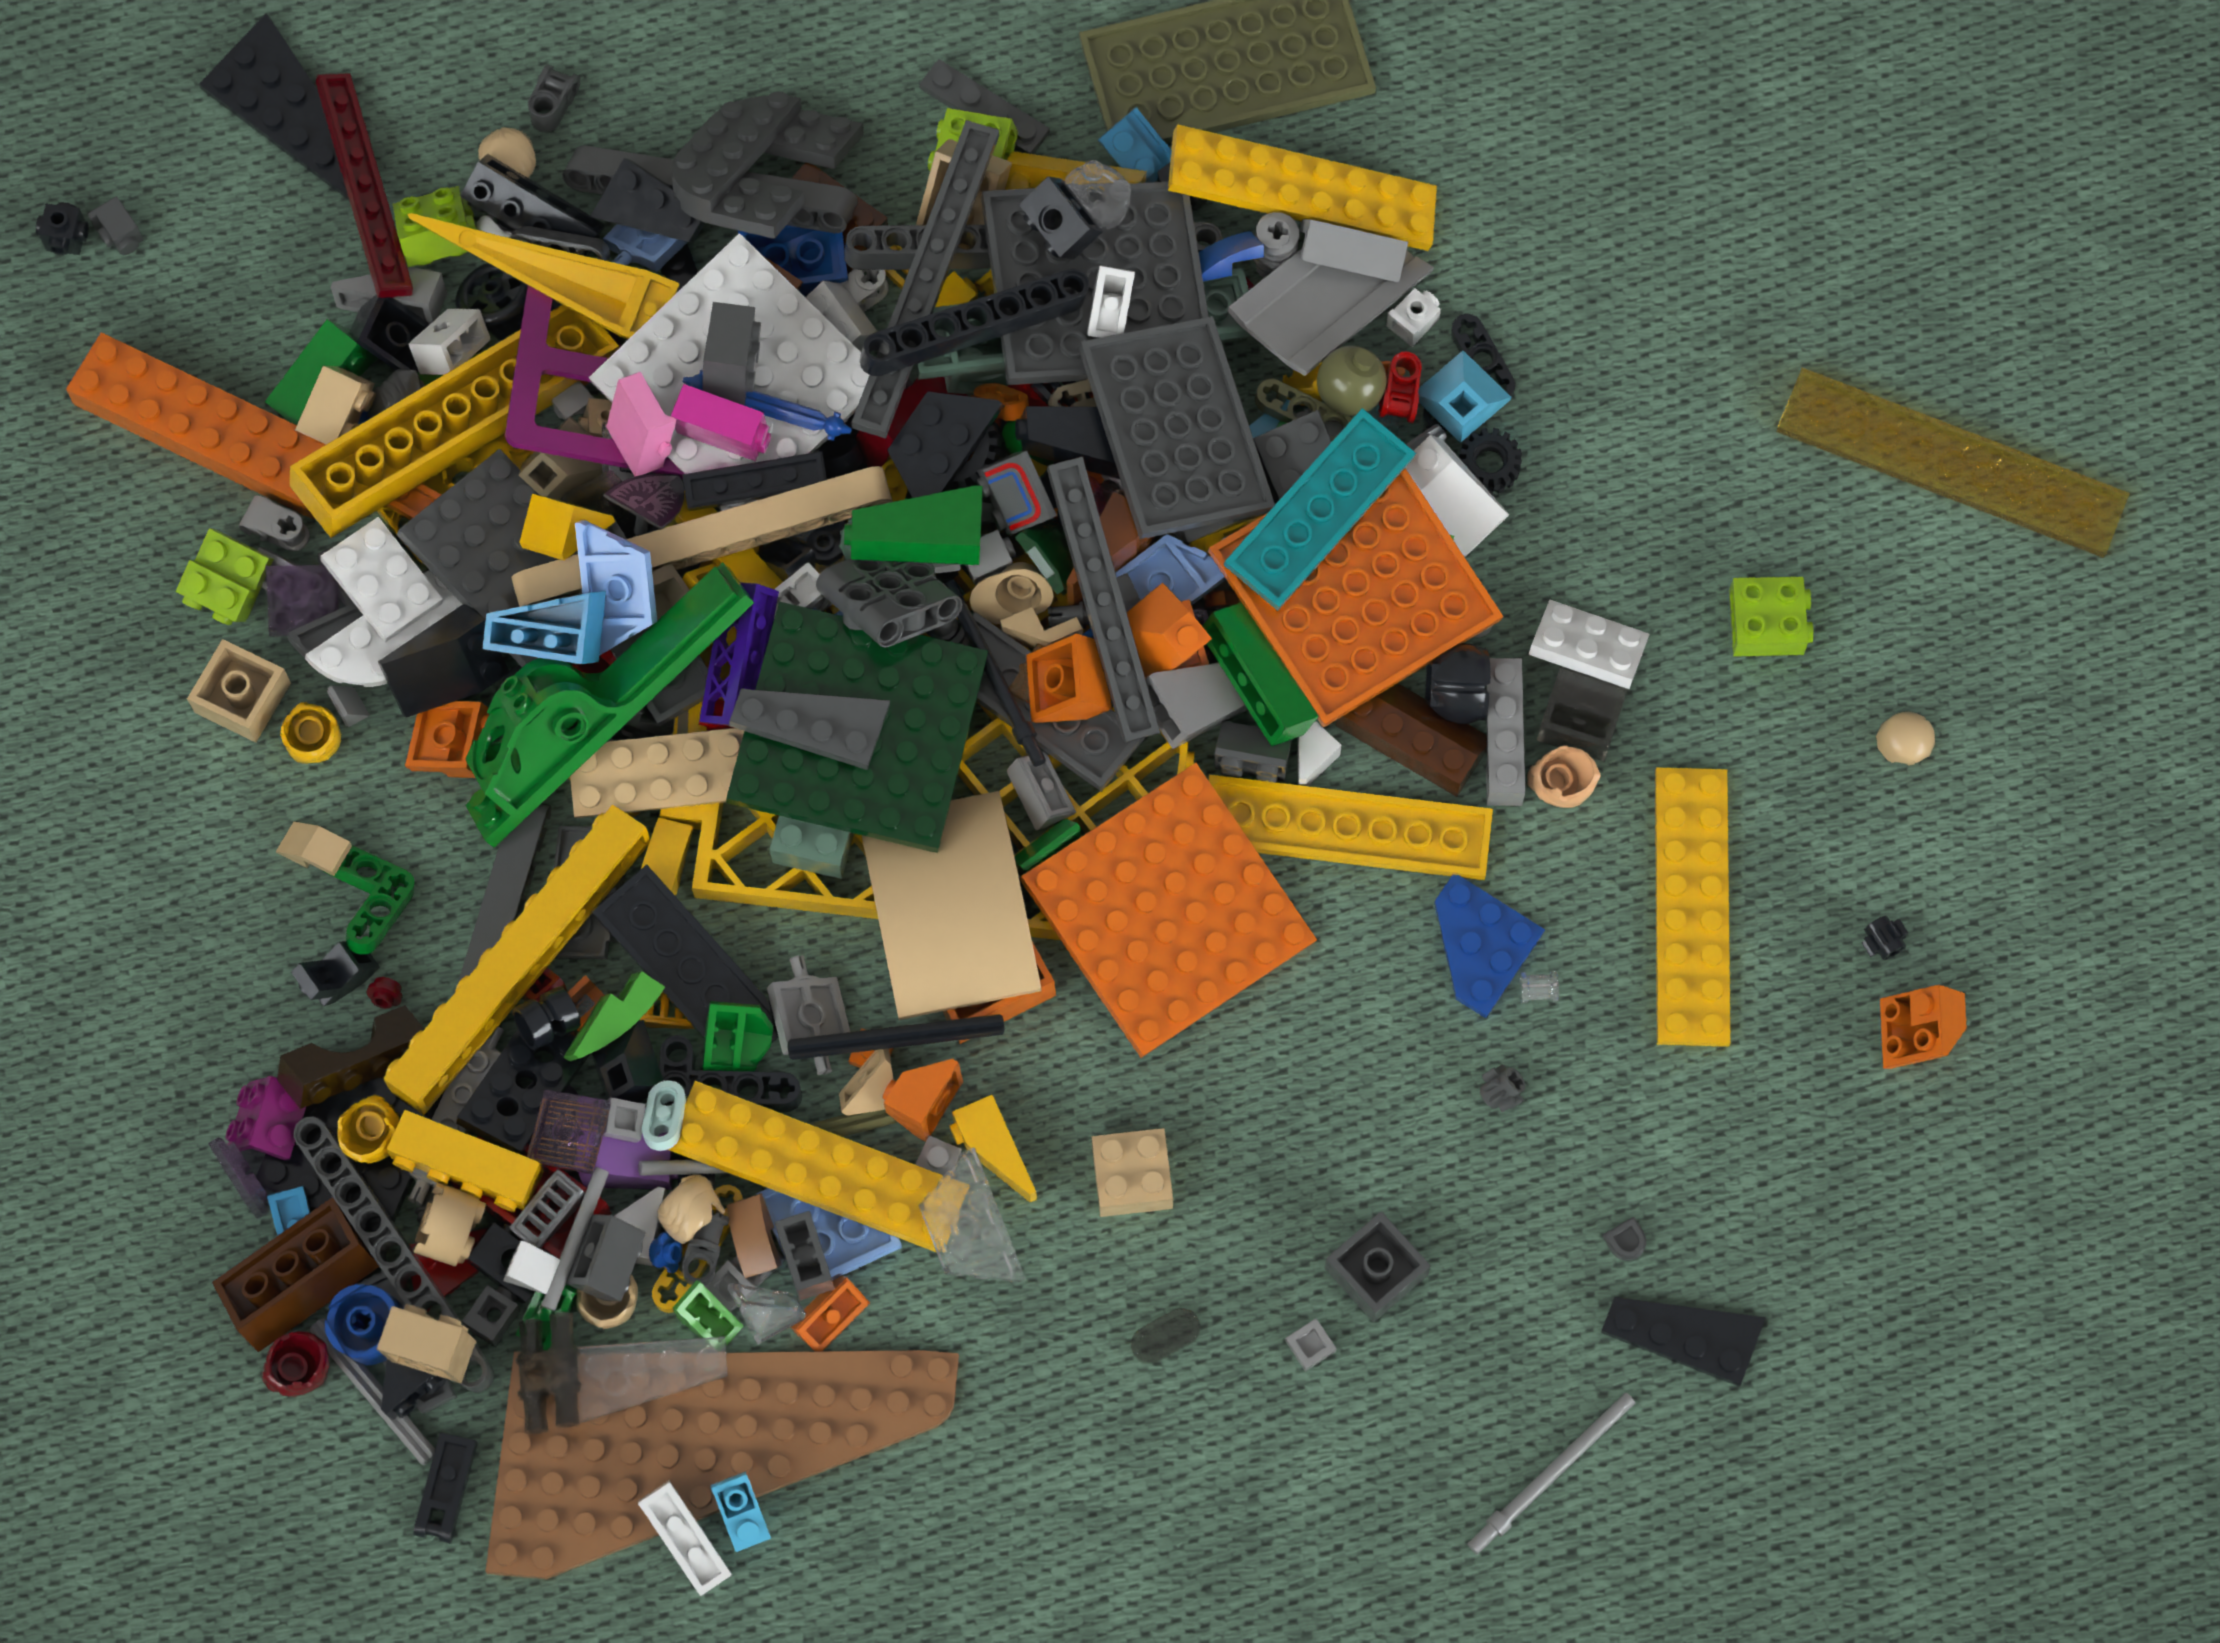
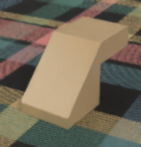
(1028, 631)
(314, 846)

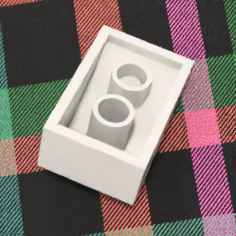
(1455, 494)

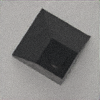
(386, 330)

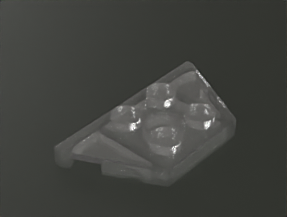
(968, 1224)

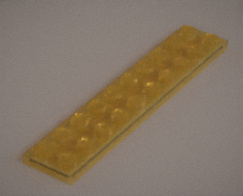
(1953, 462)

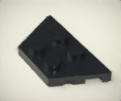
(940, 440)

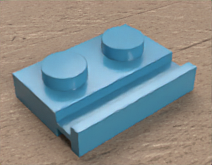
(1136, 145)

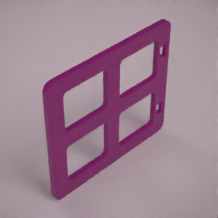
(532, 362)

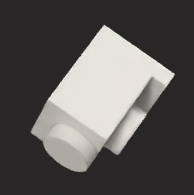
(1413, 326)

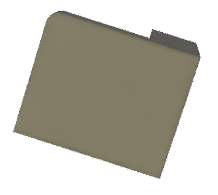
(667, 588)

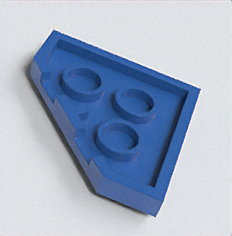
(1482, 942)

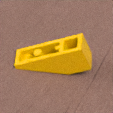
(984, 1128)

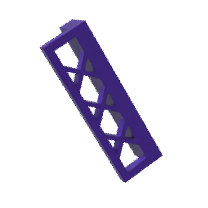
(743, 655)

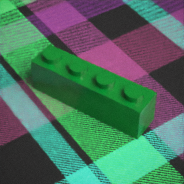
(1259, 675)

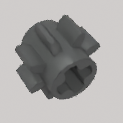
(1502, 1088)

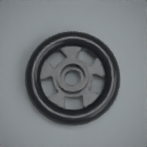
(492, 294)

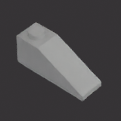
(425, 301)

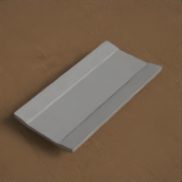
(1314, 309)

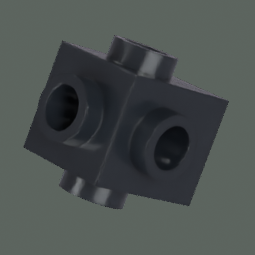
(62, 228)

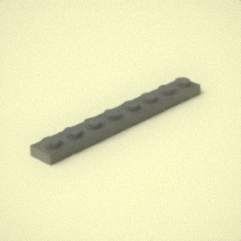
(1103, 600)

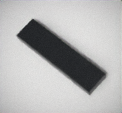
(752, 480)

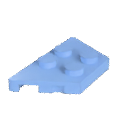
(1182, 568)
(626, 576)

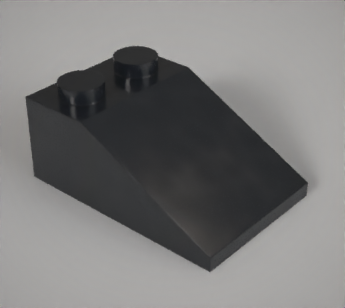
(442, 664)

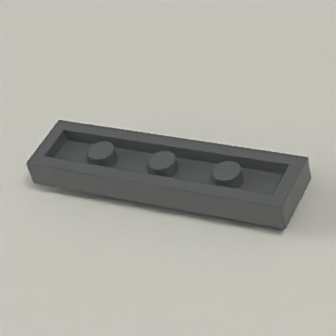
(967, 95)

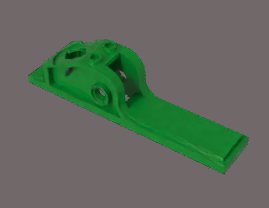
(552, 695)

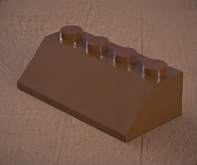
(1417, 737)
(294, 1275)

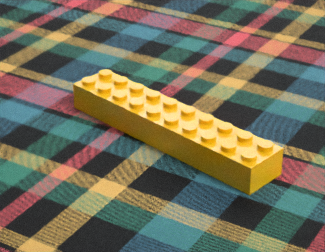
(431, 428)

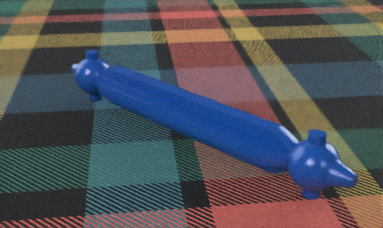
(786, 410)

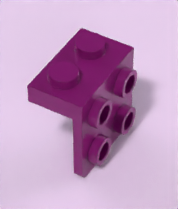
(265, 1119)

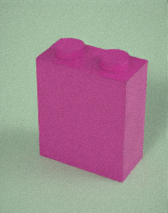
(721, 423)

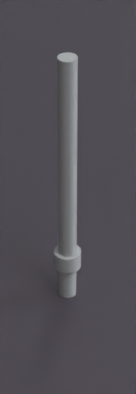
(1501, 1521)

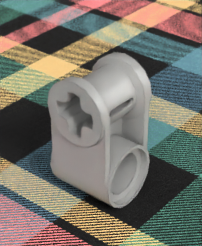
(272, 522)

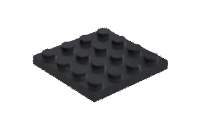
(383, 1177)

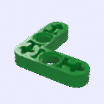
(380, 892)

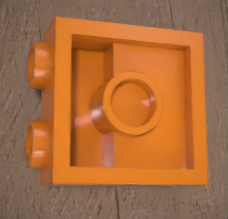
(445, 737)

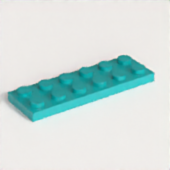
(1319, 509)

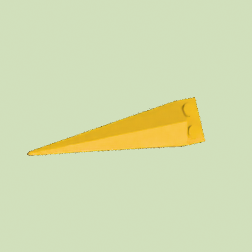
(600, 290)

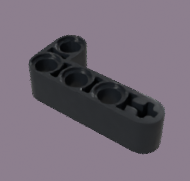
(730, 1081)

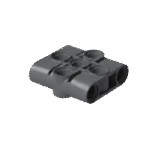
(889, 598)

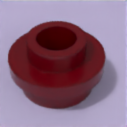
(385, 992)

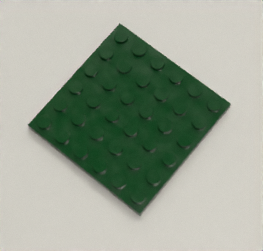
(919, 748)

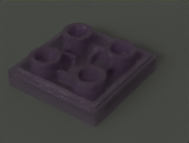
(298, 596)
(236, 1168)

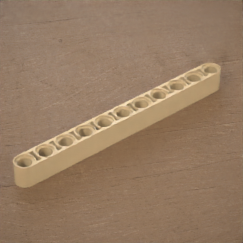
(724, 531)

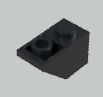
(404, 1387)

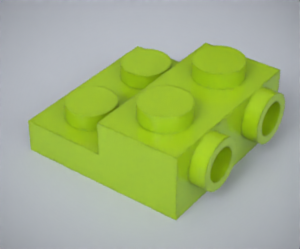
(224, 577)

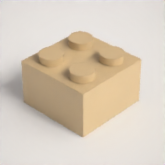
(335, 404)
(239, 690)
(1132, 1172)
(427, 1344)

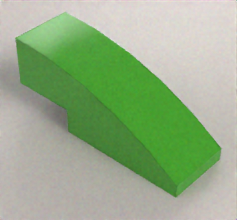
(615, 1015)

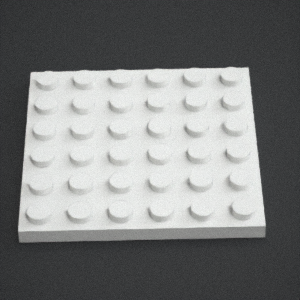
(798, 361)

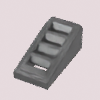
(537, 1203)

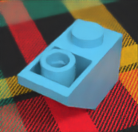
(740, 1511)

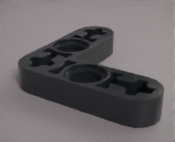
(1463, 342)

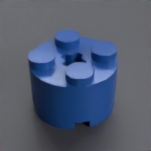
(346, 1321)

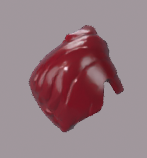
(296, 1364)

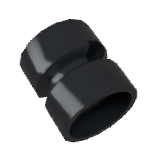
(842, 457)
(550, 1016)

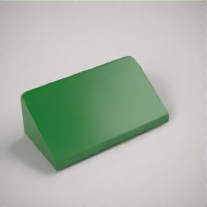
(1047, 845)

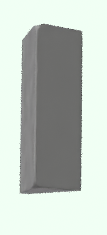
(1040, 792)

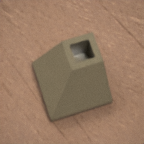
(555, 474)

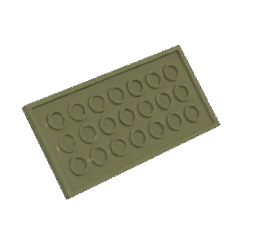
(1227, 63)

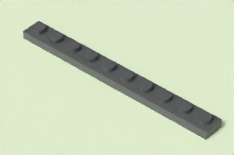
(930, 267)

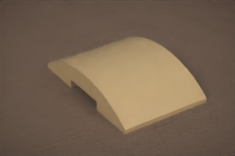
(954, 916)

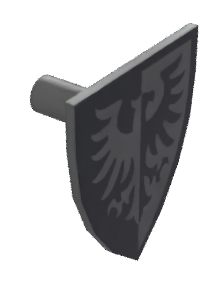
(651, 498)

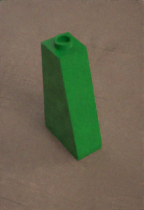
(920, 529)

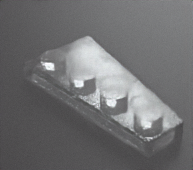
(637, 1373)

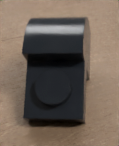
(334, 974)

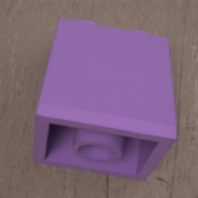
(622, 1162)

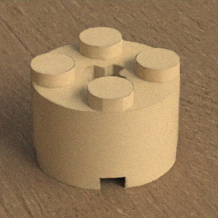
(447, 1225)

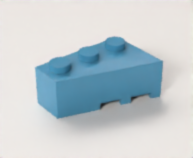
(552, 630)

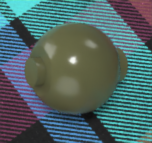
(1351, 380)

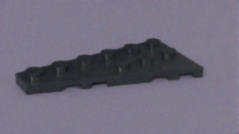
(276, 98)

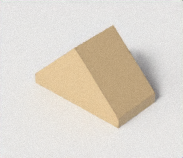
(867, 1086)

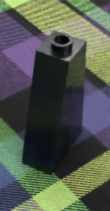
(1066, 435)

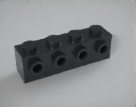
(522, 202)

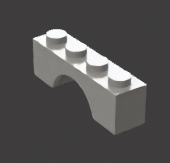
(1505, 734)

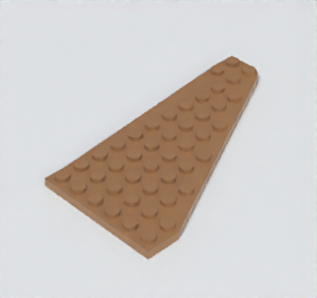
(775, 1415)

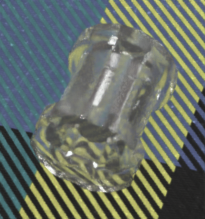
(1539, 987)

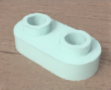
(663, 1118)

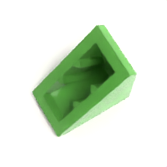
(706, 1314)

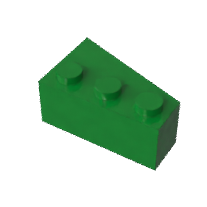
(328, 347)

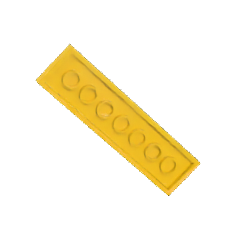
(1301, 186)
(1359, 827)
(1692, 907)
(806, 1163)

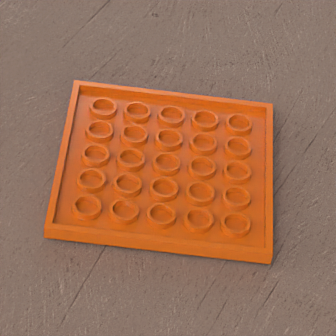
(1374, 606)
(1168, 909)

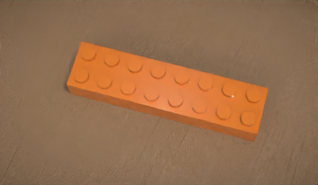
(191, 419)

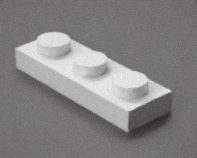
(684, 1538)

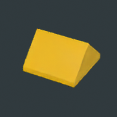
(551, 526)

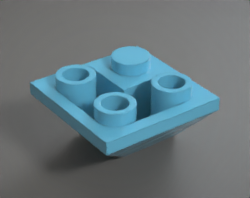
(1462, 396)

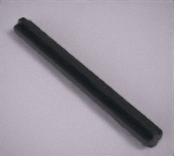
(896, 1037)

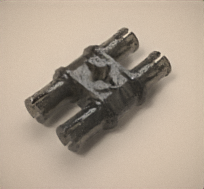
(549, 1373)

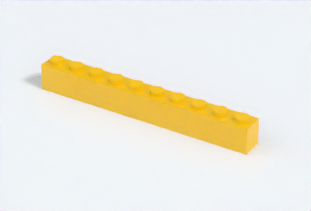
(516, 959)

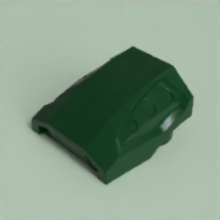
(1049, 552)

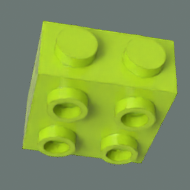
(954, 121)
(420, 244)
(1770, 616)

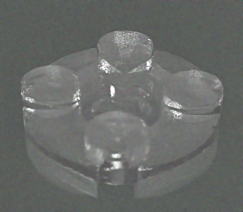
(1106, 181)

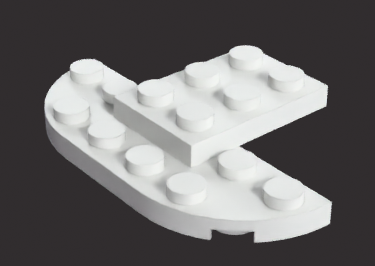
(391, 596)

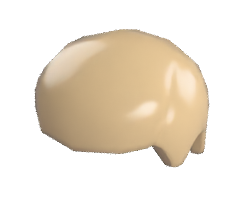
(1906, 738)

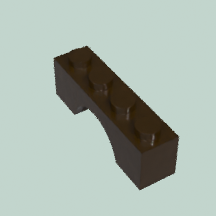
(316, 1074)

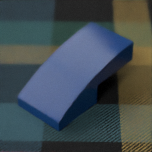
(1218, 257)

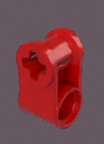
(1401, 392)

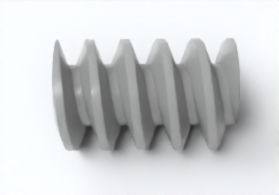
(1280, 241)

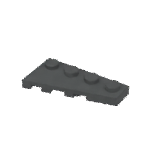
(820, 724)

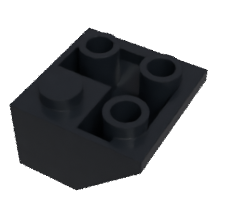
(628, 1065)

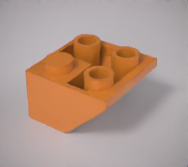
(1921, 1025)

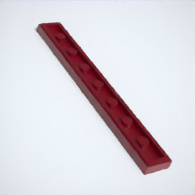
(364, 185)

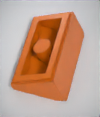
(830, 1314)

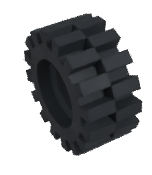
(1503, 447)

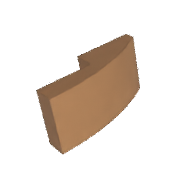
(751, 1235)

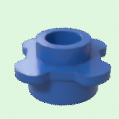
(665, 1252)

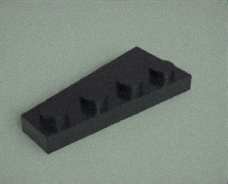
(1694, 1337)

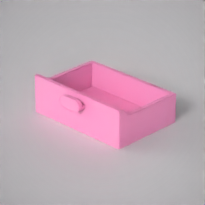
(640, 425)

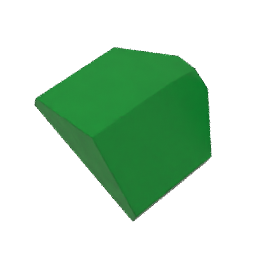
(735, 1037)

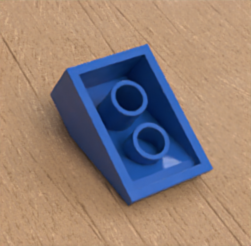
(806, 254)

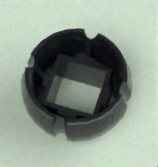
(1458, 684)

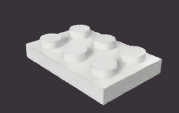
(1589, 644)

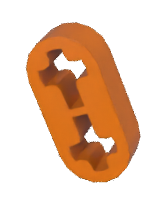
(1014, 400)

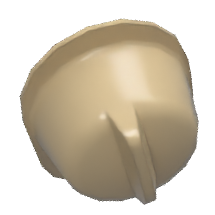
(1011, 592)

